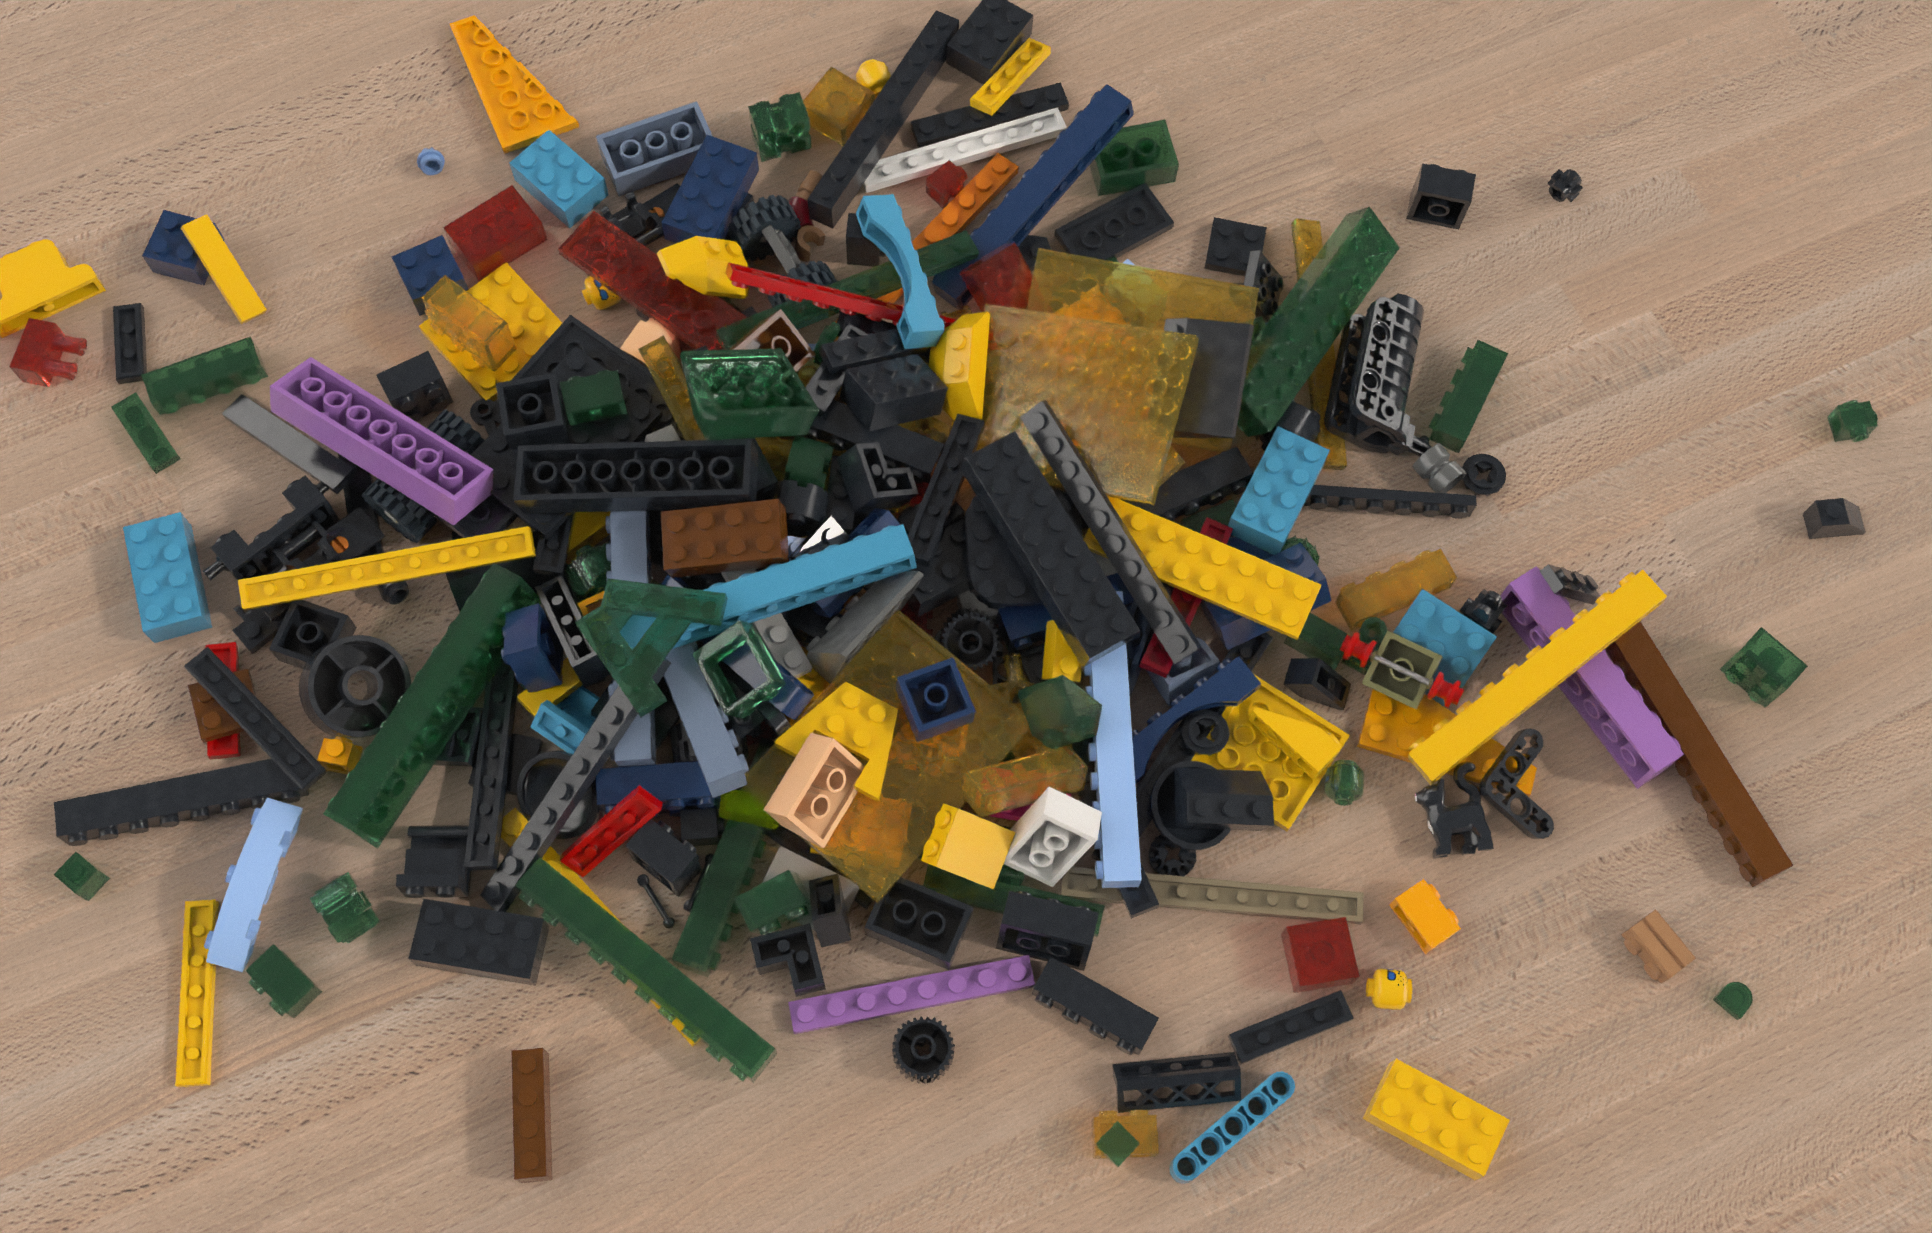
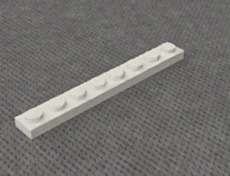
(965, 149)

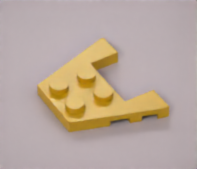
(857, 723)

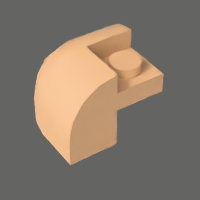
(645, 333)

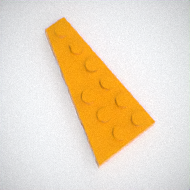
(511, 95)
(1394, 727)

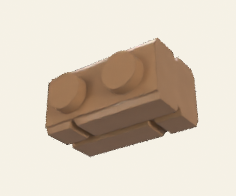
(1657, 947)

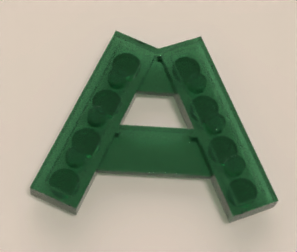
(673, 612)

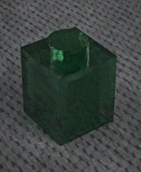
(81, 876)

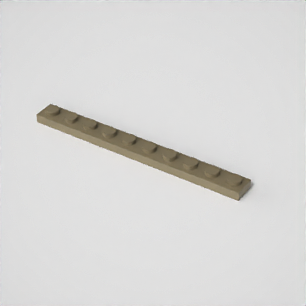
(1227, 896)

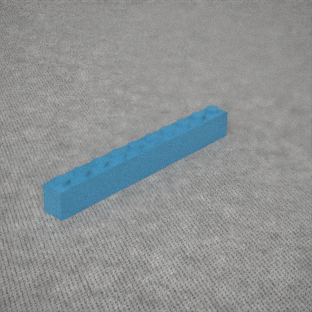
(798, 582)

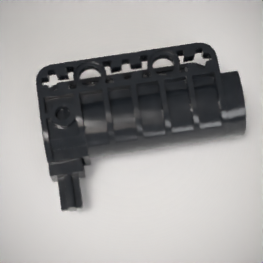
(1379, 378)

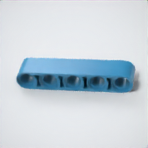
(1246, 1120)

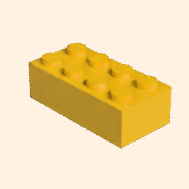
(1436, 1119)

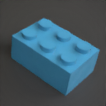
(559, 178)

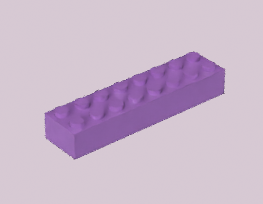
(381, 440)
(1598, 688)

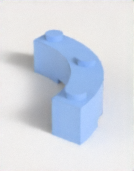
(251, 884)

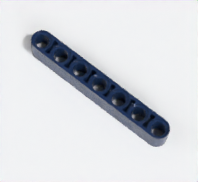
(791, 697)

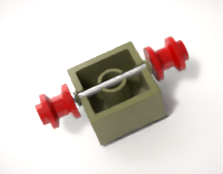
(1402, 670)

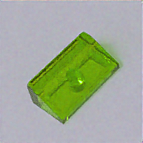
(744, 808)

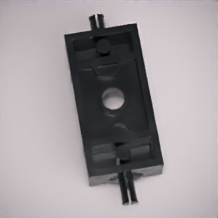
(257, 558)

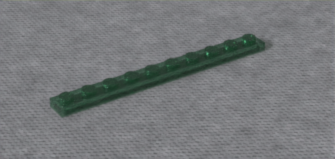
(869, 283)

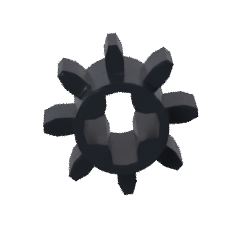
(1565, 185)

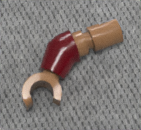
(799, 204)

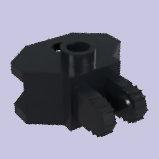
(1485, 610)

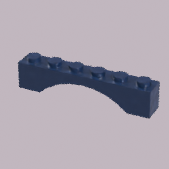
(1227, 687)

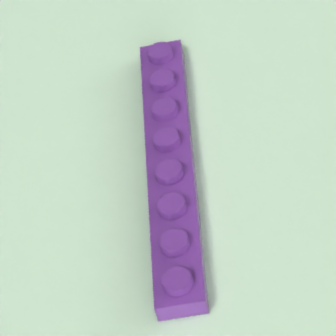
(911, 994)

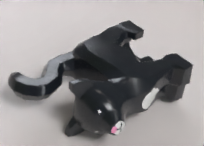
(1456, 820)

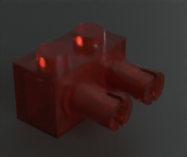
(40, 353)

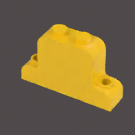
(40, 284)

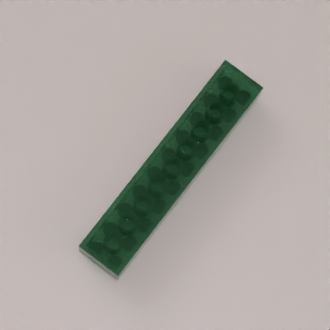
(1312, 318)
(430, 710)

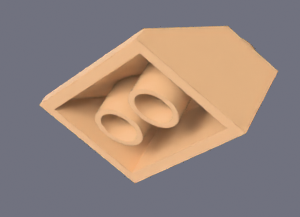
(816, 789)

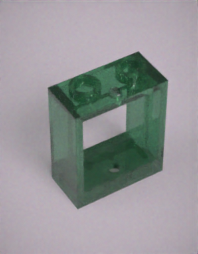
(720, 648)

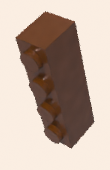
(531, 1115)

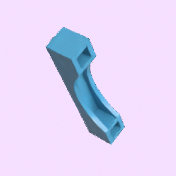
(884, 226)

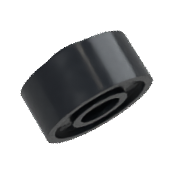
(325, 685)

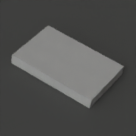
(808, 870)

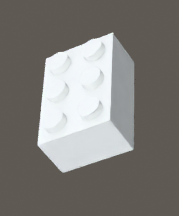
(1052, 836)

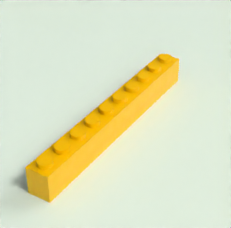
(1537, 676)

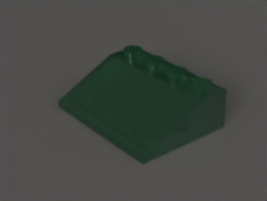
(746, 394)

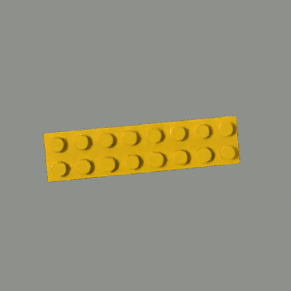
(1217, 571)

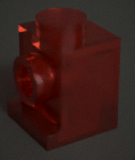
(945, 183)

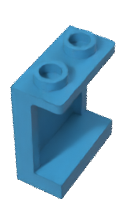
(567, 721)

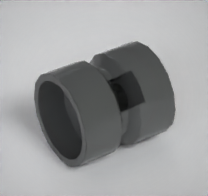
(1438, 469)

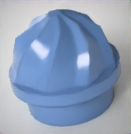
(430, 161)

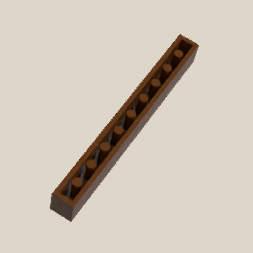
(1703, 763)

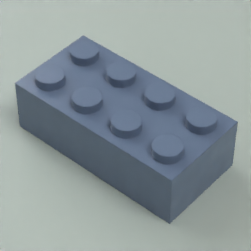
(653, 148)

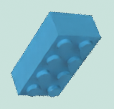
(1278, 491)
(167, 577)

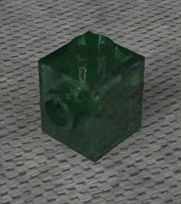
(1852, 421)

